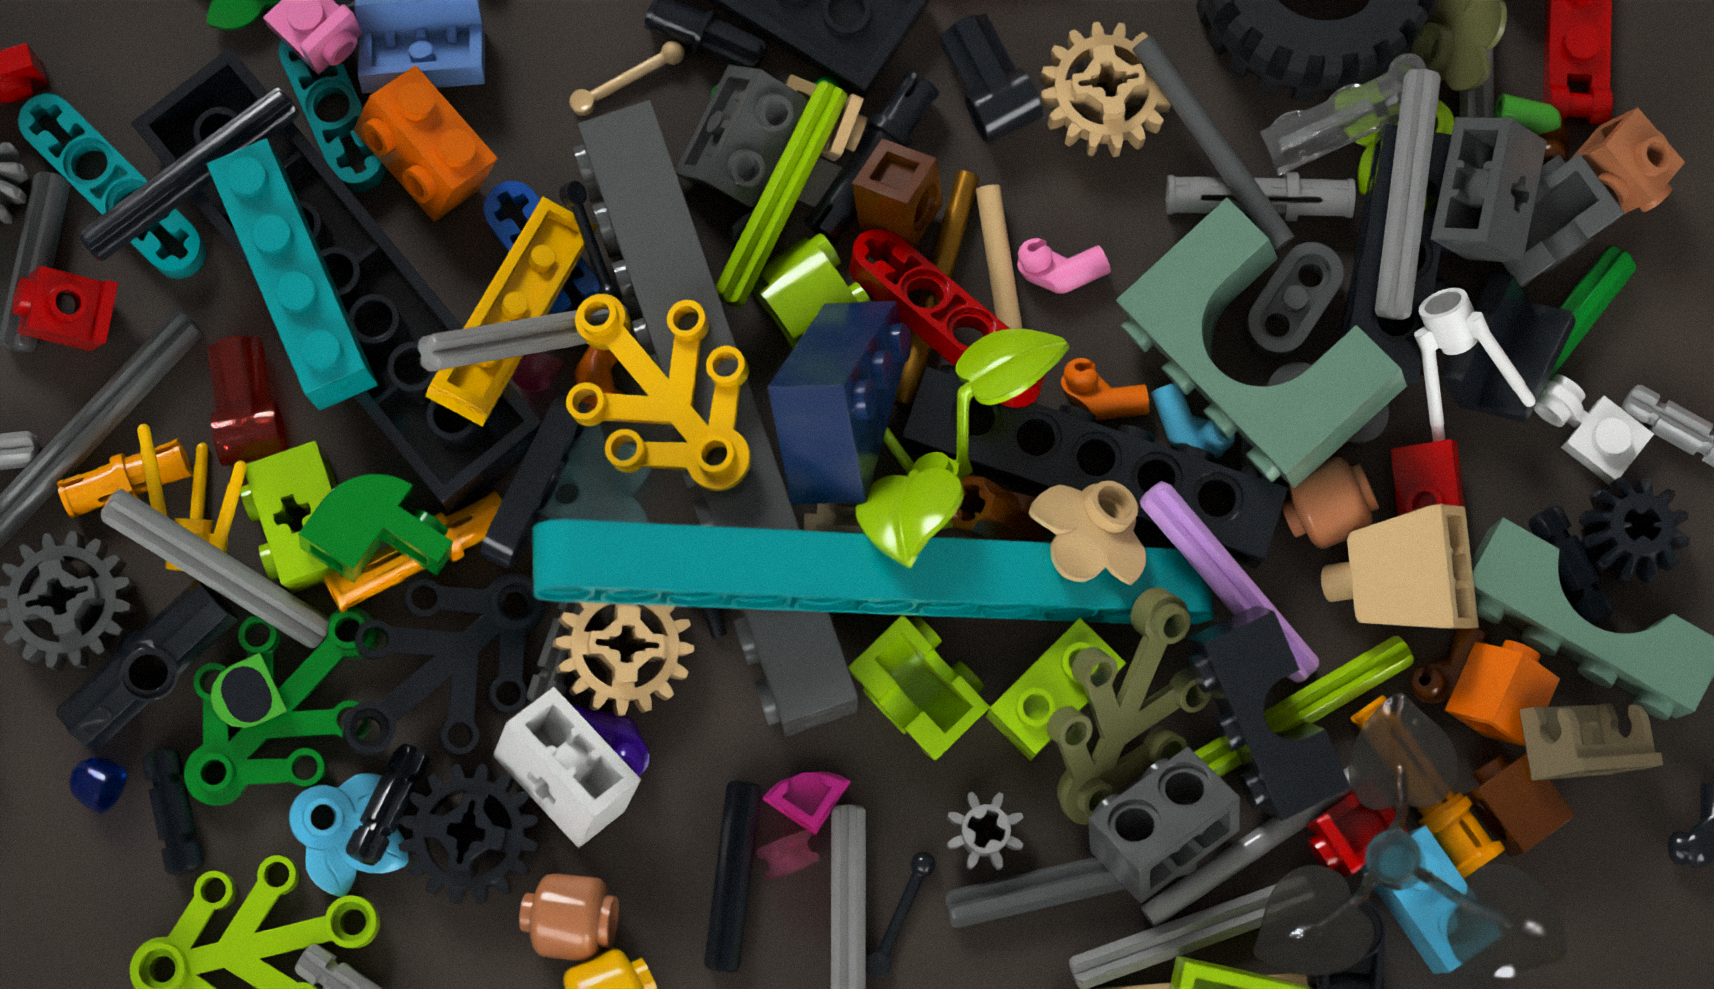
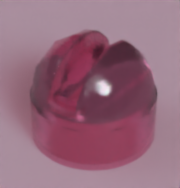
(537, 372)

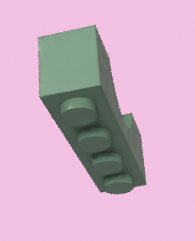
(1520, 583)

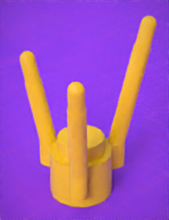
(196, 522)

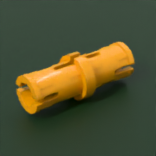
(92, 489)

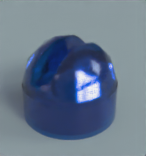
(98, 783)

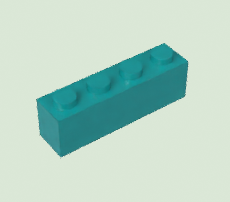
(292, 274)

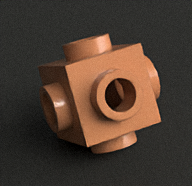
(1632, 160)

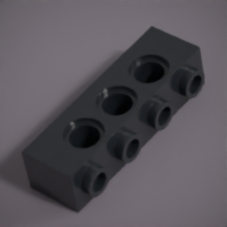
(1368, 253)

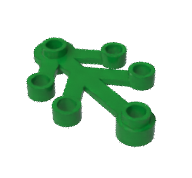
(247, 741)

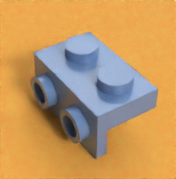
(434, 35)

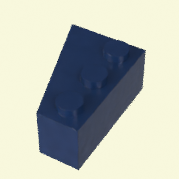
(838, 399)

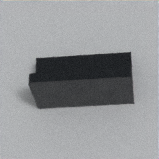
(1529, 336)

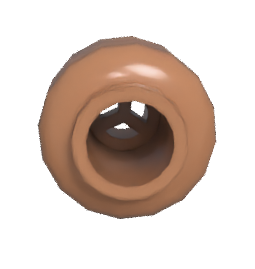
(1331, 503)
(570, 917)

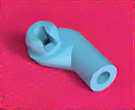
(1185, 428)

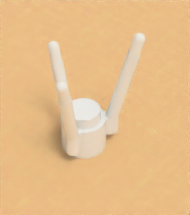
(1456, 328)

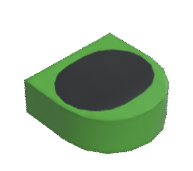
(246, 694)

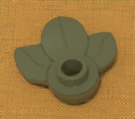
(1459, 41)

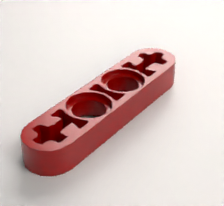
(931, 324)

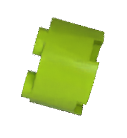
(800, 283)
(918, 687)

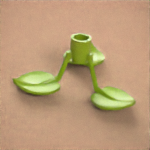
(912, 508)

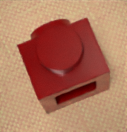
(42, 319)

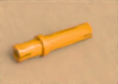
(391, 567)

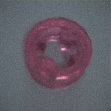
(788, 855)

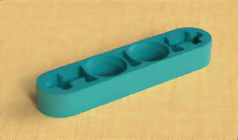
(115, 183)

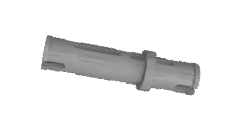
(1332, 199)

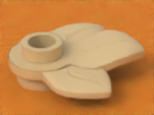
(1092, 531)

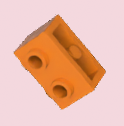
(424, 143)

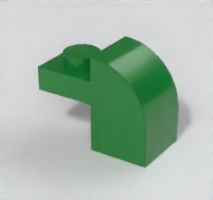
(365, 513)

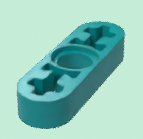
(323, 131)

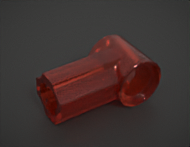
(246, 416)

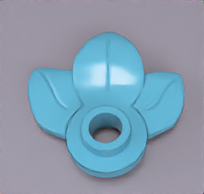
(326, 849)

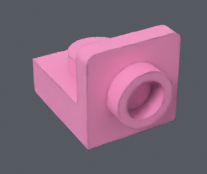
(315, 30)

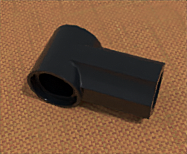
(996, 92)

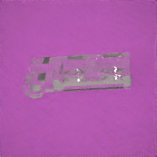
(1344, 118)

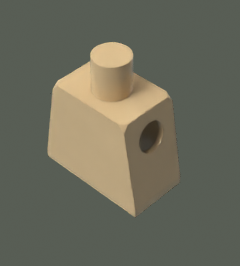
(1409, 571)

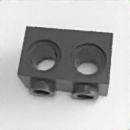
(1174, 832)

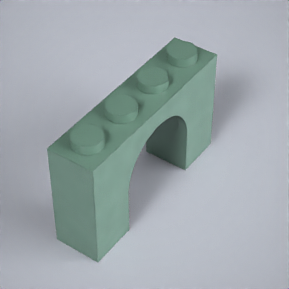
(1289, 423)

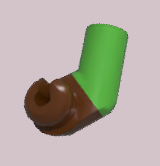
(1539, 118)

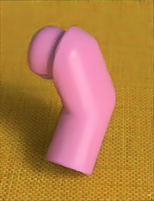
(1057, 273)

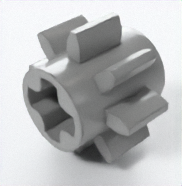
(1002, 825)

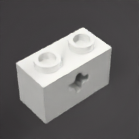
(566, 767)

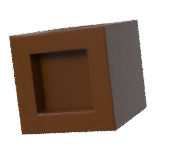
(898, 191)
(1515, 806)

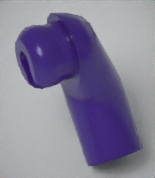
(621, 735)

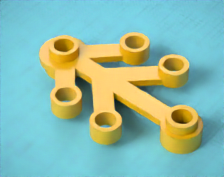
(668, 399)

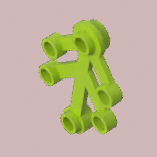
(241, 945)

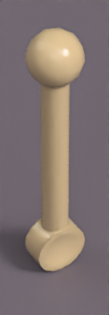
(583, 101)

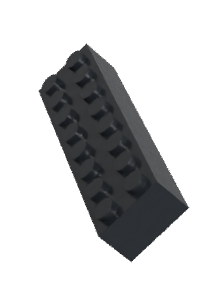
(375, 281)

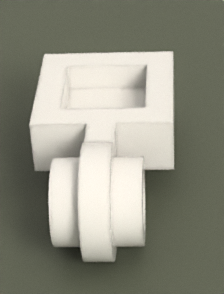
(1603, 438)

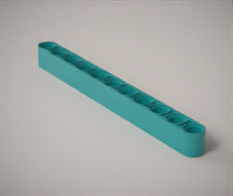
(837, 574)

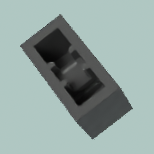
(1489, 189)

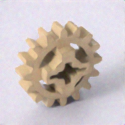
(1083, 96)
(623, 675)

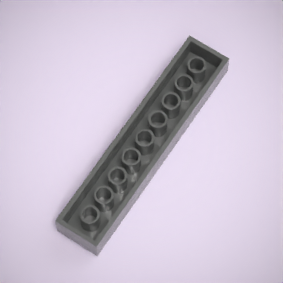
(663, 264)

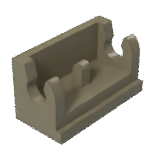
(1586, 741)

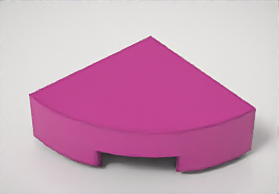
(807, 797)

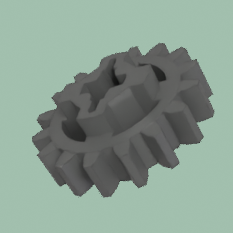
(55, 577)

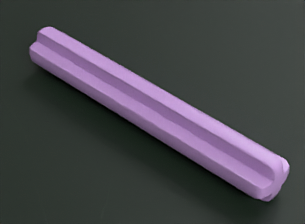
(1218, 566)

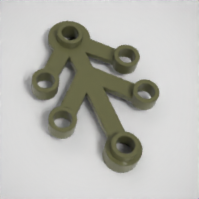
(1089, 780)

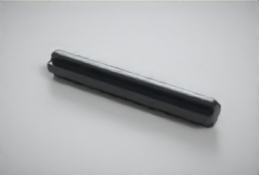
(185, 175)

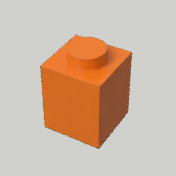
(1498, 685)

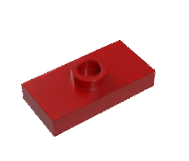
(1427, 475)

